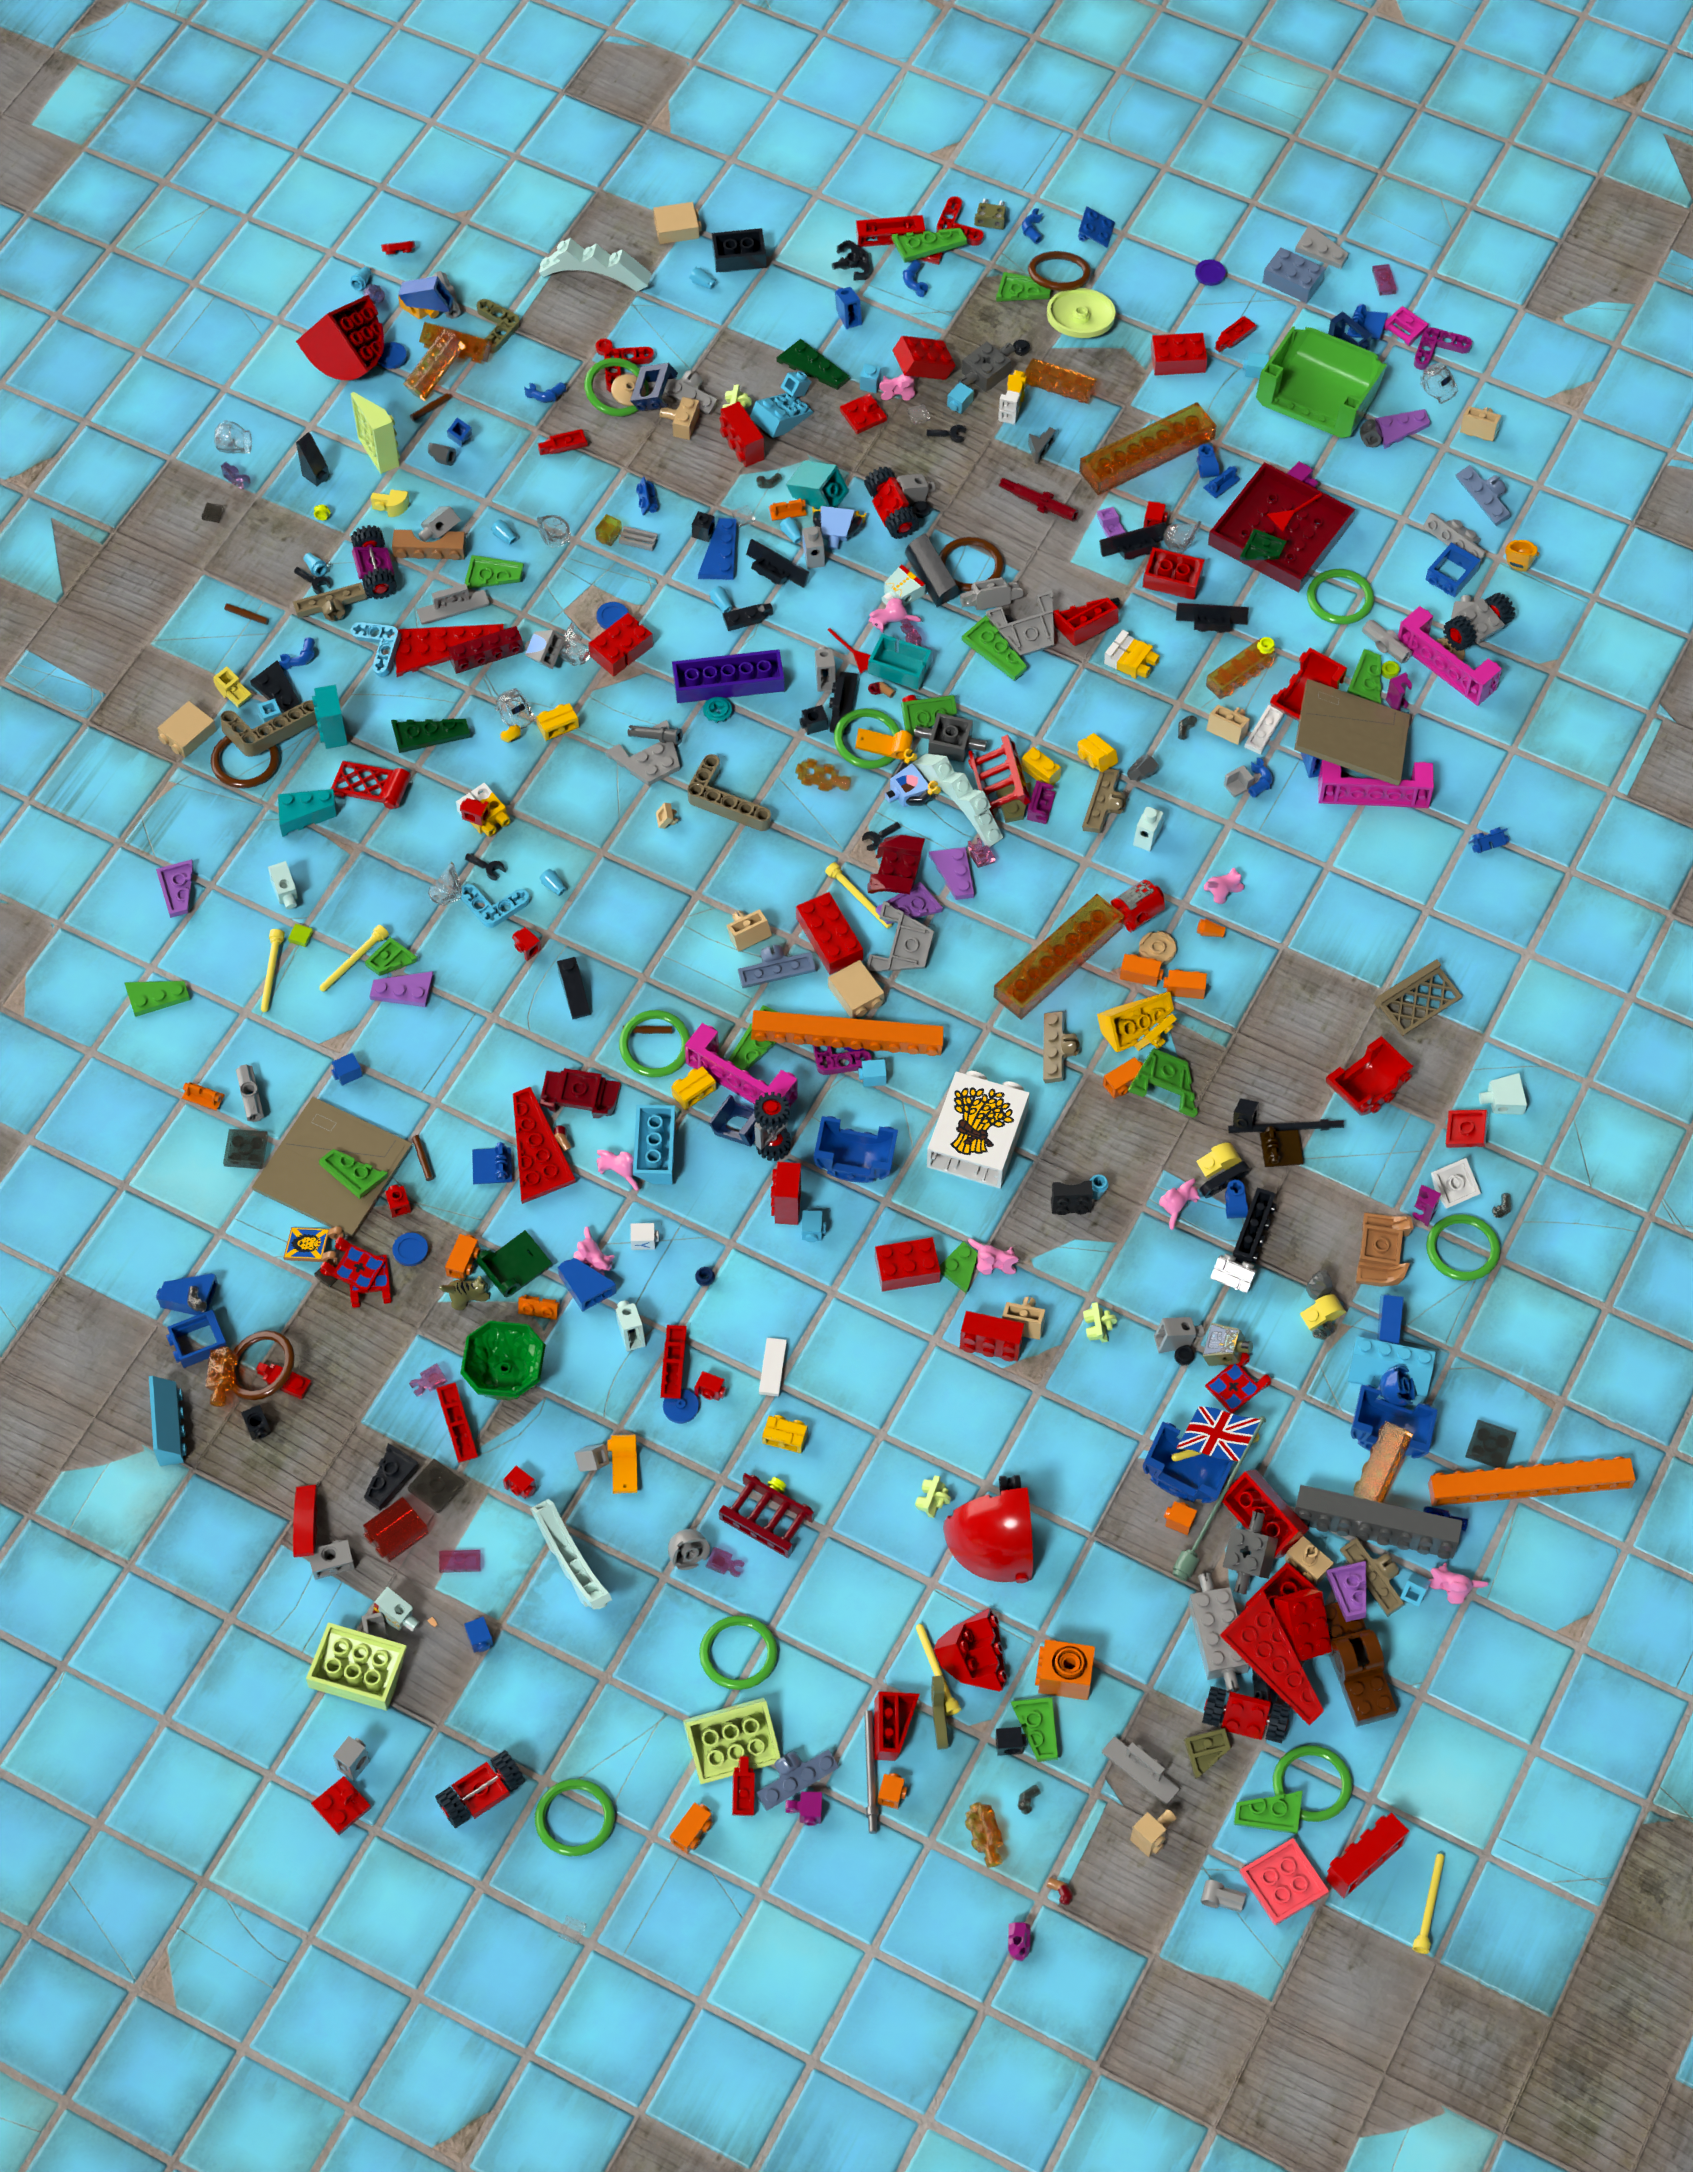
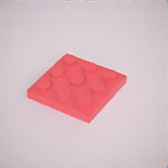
(1284, 1881)

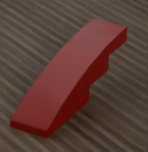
(673, 1362)
(456, 1422)
(305, 1521)

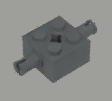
(987, 366)
(950, 737)
(1239, 1548)

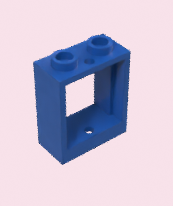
(1462, 559)
(189, 1325)

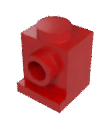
(475, 811)
(527, 943)
(397, 1201)
(710, 1386)
(519, 1483)

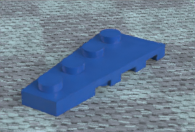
(721, 552)

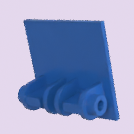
(1095, 227)
(1370, 321)
(492, 1165)

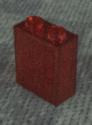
(395, 1530)

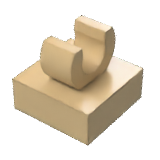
(665, 816)

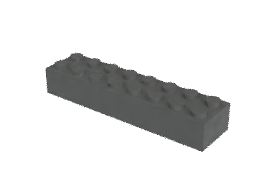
(1378, 1522)

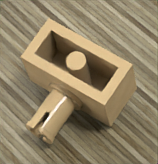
(683, 417)
(1480, 423)
(1228, 724)
(748, 929)
(1029, 1315)
(1308, 1561)
(1149, 1833)

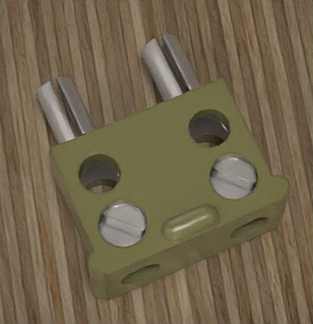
(990, 215)

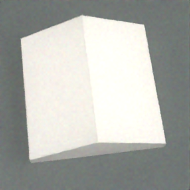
(1455, 1183)

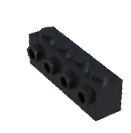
(1254, 1226)

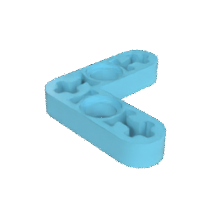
(384, 642)
(489, 910)

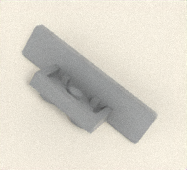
(1454, 532)
(451, 603)
(1141, 1768)

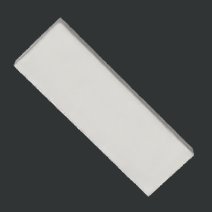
(1264, 730)
(772, 1367)

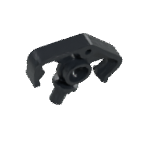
(856, 258)

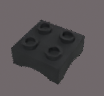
(1071, 1198)

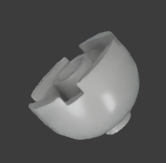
(687, 1549)

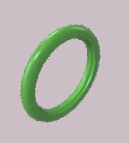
(588, 386)
(1340, 620)
(838, 737)
(624, 1045)
(1458, 1275)
(719, 1679)
(1325, 1753)
(550, 1794)

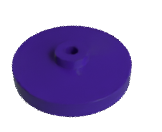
(1210, 272)

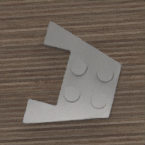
(1029, 633)
(651, 763)
(909, 946)

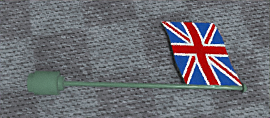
(1220, 1437)

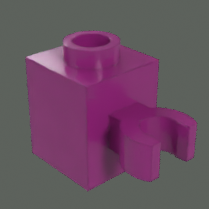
(1303, 473)
(809, 1808)

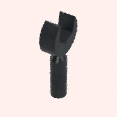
(952, 433)
(315, 582)
(876, 837)
(494, 865)

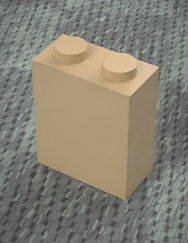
(677, 222)
(186, 729)
(856, 990)

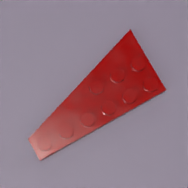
(430, 645)
(539, 1155)
(1266, 1649)

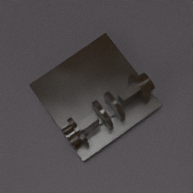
(1280, 1147)

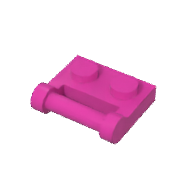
(1408, 322)

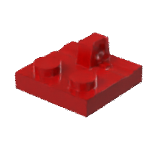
(863, 413)
(1466, 1128)
(341, 1805)

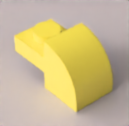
(394, 503)
(230, 687)
(1222, 1157)
(1325, 1309)

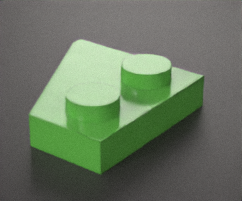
(390, 958)
(960, 1266)

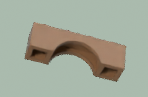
(450, 546)

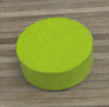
(1390, 669)

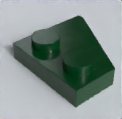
(1262, 547)

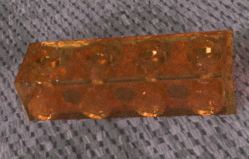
(475, 347)
(434, 365)
(1060, 380)
(1238, 670)
(1383, 1462)

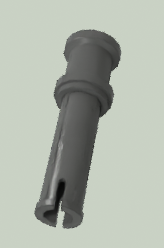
(663, 734)

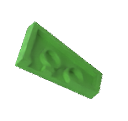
(1020, 287)
(492, 572)
(1366, 677)
(924, 711)
(152, 996)
(352, 1174)
(1038, 1724)
(1270, 1813)

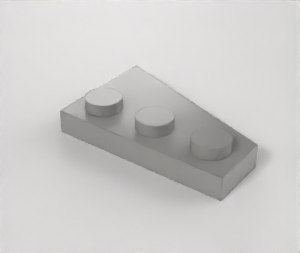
(1321, 248)

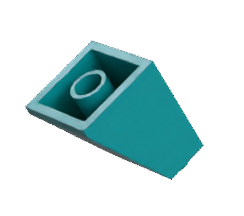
(818, 484)

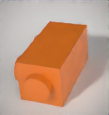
(1141, 970)
(1185, 984)
(1120, 1079)
(462, 1257)
(691, 1827)

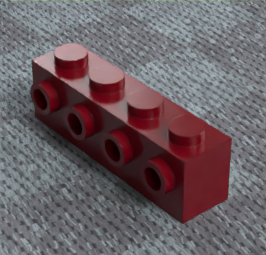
(486, 649)

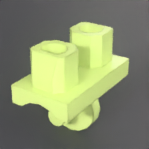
(737, 396)
(1096, 1315)
(935, 1498)

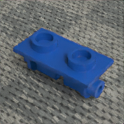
(1222, 482)
(646, 494)
(1496, 837)

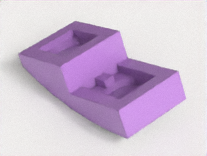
(1110, 522)

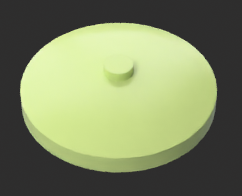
(1081, 313)

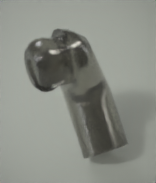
(768, 483)
(1184, 725)
(1504, 1208)
(193, 1300)
(1328, 1330)
(1025, 1799)

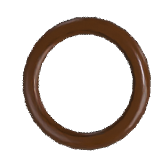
(1057, 285)
(975, 541)
(253, 782)
(284, 1375)

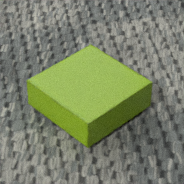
(300, 935)

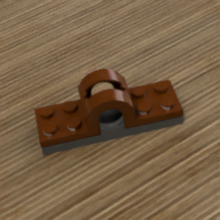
(1359, 1668)

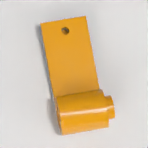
(883, 743)
(624, 1463)

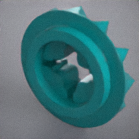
(721, 704)

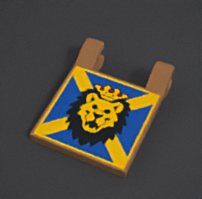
(310, 1244)

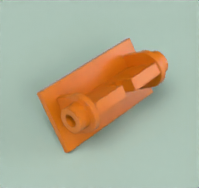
(784, 510)
(202, 1096)
(532, 1306)

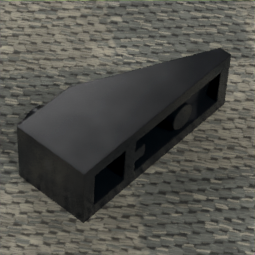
(311, 460)
(573, 987)

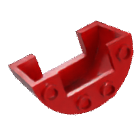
(1313, 667)
(1372, 1078)

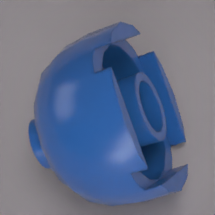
(1396, 1387)

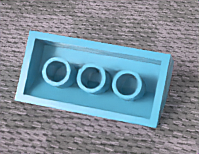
(654, 1143)
(1375, 1357)
(166, 1421)

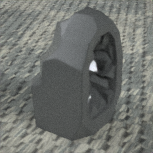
(1370, 433)
(442, 454)
(1142, 768)
(1319, 1285)

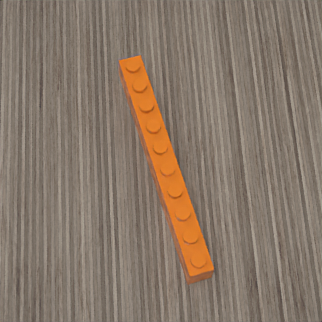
(847, 1033)
(1531, 1481)

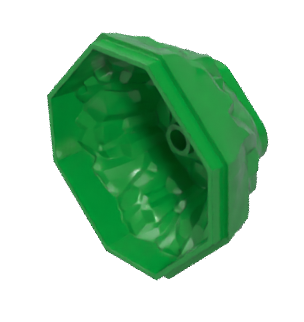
(503, 1360)

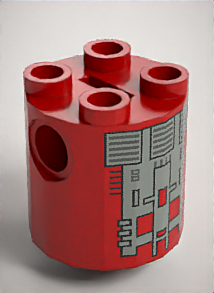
(1139, 904)

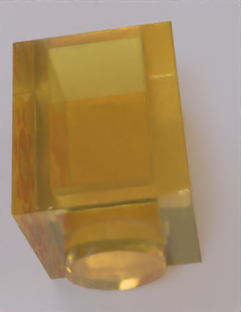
(608, 530)

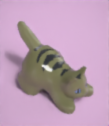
(462, 1292)

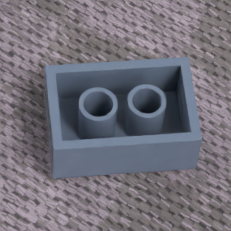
(1293, 275)

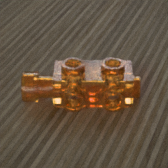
(819, 777)
(220, 1374)
(985, 1832)

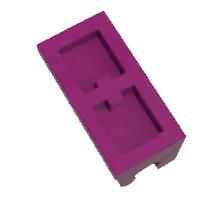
(1396, 691)
(1041, 802)
(1427, 1202)

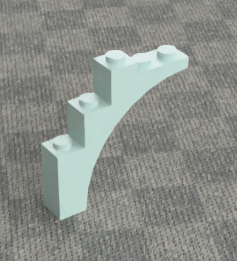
(595, 259)
(957, 787)
(575, 1568)

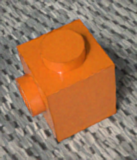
(1180, 1517)
(892, 1790)

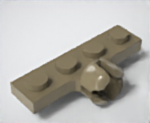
(330, 602)
(1104, 801)
(1056, 1047)
(1378, 1575)

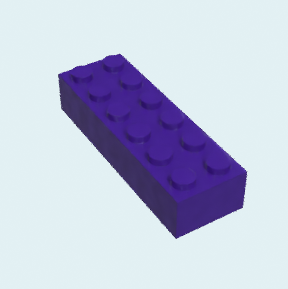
(728, 676)

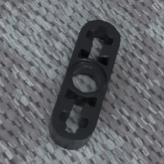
(1221, 1181)

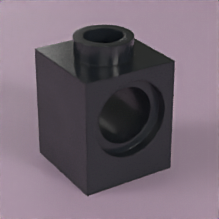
(703, 526)
(815, 713)
(1245, 1114)
(252, 1416)
(1010, 1741)

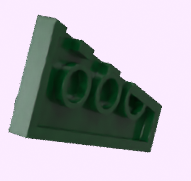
(812, 363)
(427, 733)

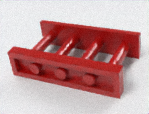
(1012, 763)

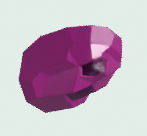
(1019, 1940)

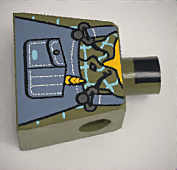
(1225, 1345)

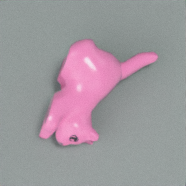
(900, 385)
(892, 613)
(1223, 885)
(620, 1164)
(1175, 1199)
(590, 1254)
(991, 1258)
(1454, 1584)

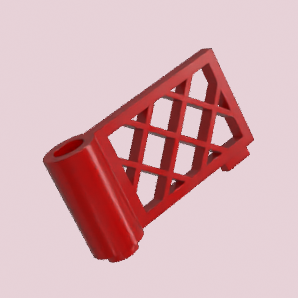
(391, 792)

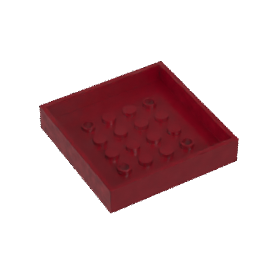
(1306, 540)

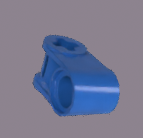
(1207, 461)
(1236, 1201)

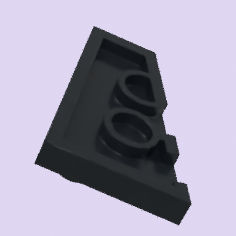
(274, 684)
(391, 1476)

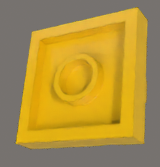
(1154, 1035)

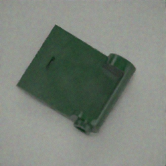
(512, 1265)

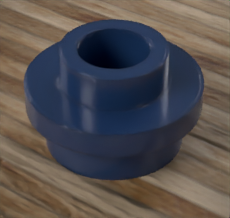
(705, 1271)

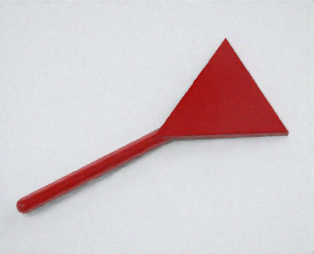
(1282, 518)
(860, 657)

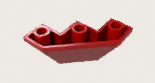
(974, 1652)

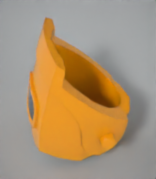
(1521, 554)

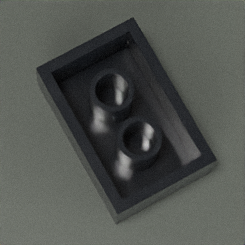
(739, 250)

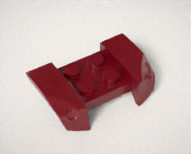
(898, 865)
(580, 1091)

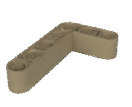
(270, 733)
(705, 793)

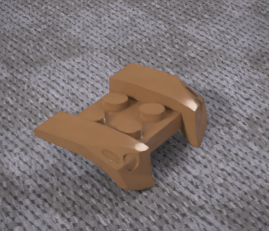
(1382, 1250)

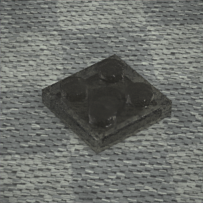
(245, 1149)
(1490, 1444)
(436, 1485)

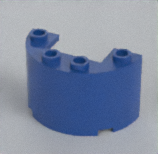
(854, 1154)
(1374, 1412)
(1189, 1478)

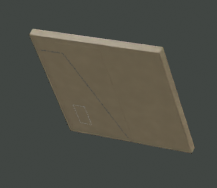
(1352, 732)
(305, 1186)

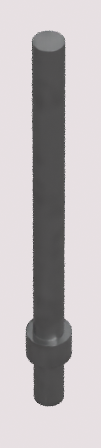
(872, 1810)

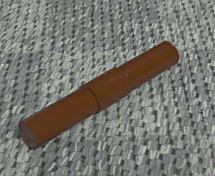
(429, 407)
(247, 614)
(652, 1029)
(422, 1158)

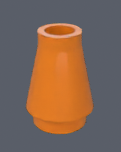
(1209, 928)

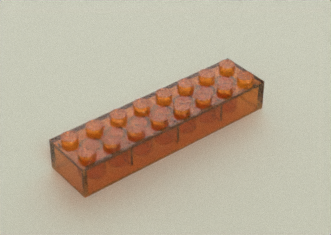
(1147, 448)
(1058, 956)

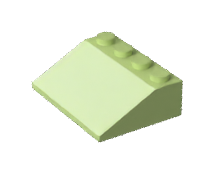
(376, 433)
(356, 1666)
(728, 1733)

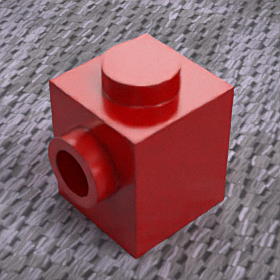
(1155, 514)

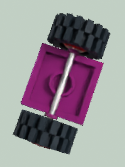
(373, 562)

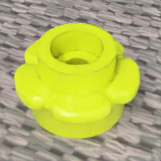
(321, 512)
(1269, 643)
(777, 1485)

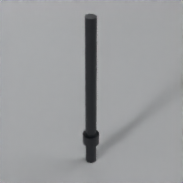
(1323, 1125)

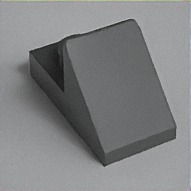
(1041, 445)

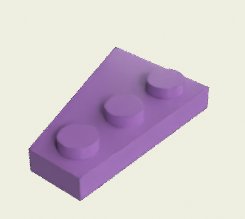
(1398, 426)
(955, 871)
(176, 886)
(916, 904)
(404, 989)
(1350, 1589)

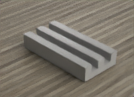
(639, 536)

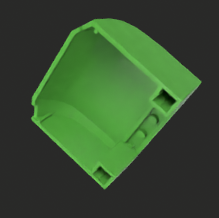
(1320, 381)

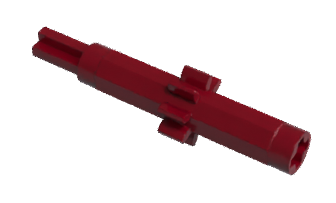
(1044, 501)

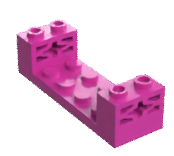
(1473, 684)
(1375, 792)
(703, 1050)

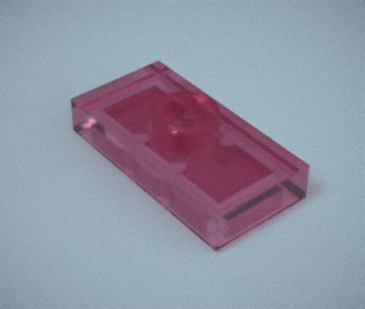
(1384, 279)
(460, 1561)

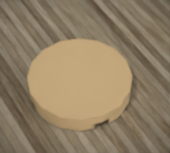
(1158, 946)

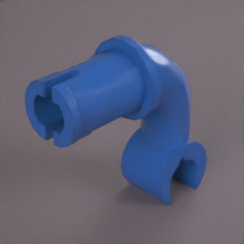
(1028, 227)
(909, 276)
(548, 396)
(304, 657)
(1264, 782)

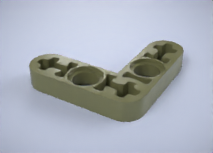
(503, 322)
(937, 1699)

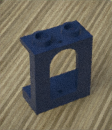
(1337, 329)
(653, 373)
(729, 1110)

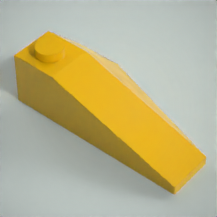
(1130, 1021)

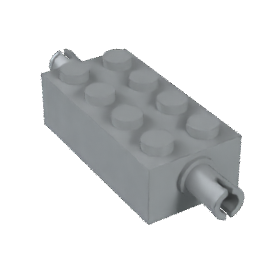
(1211, 1614)

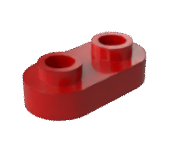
(405, 246)

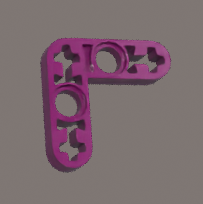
(1433, 342)
(832, 1060)

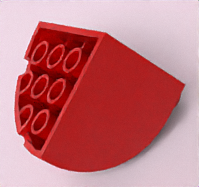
(345, 340)
(993, 1536)

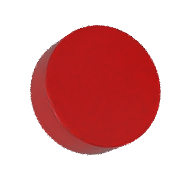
(603, 345)

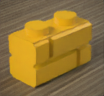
(557, 721)
(1097, 752)
(1040, 767)
(693, 1087)
(785, 1433)

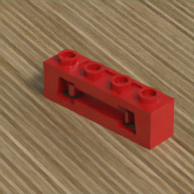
(885, 228)

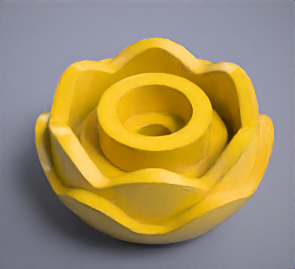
(511, 734)

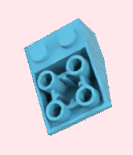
(779, 414)

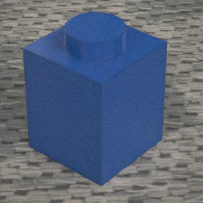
(459, 432)
(346, 1069)
(478, 1635)

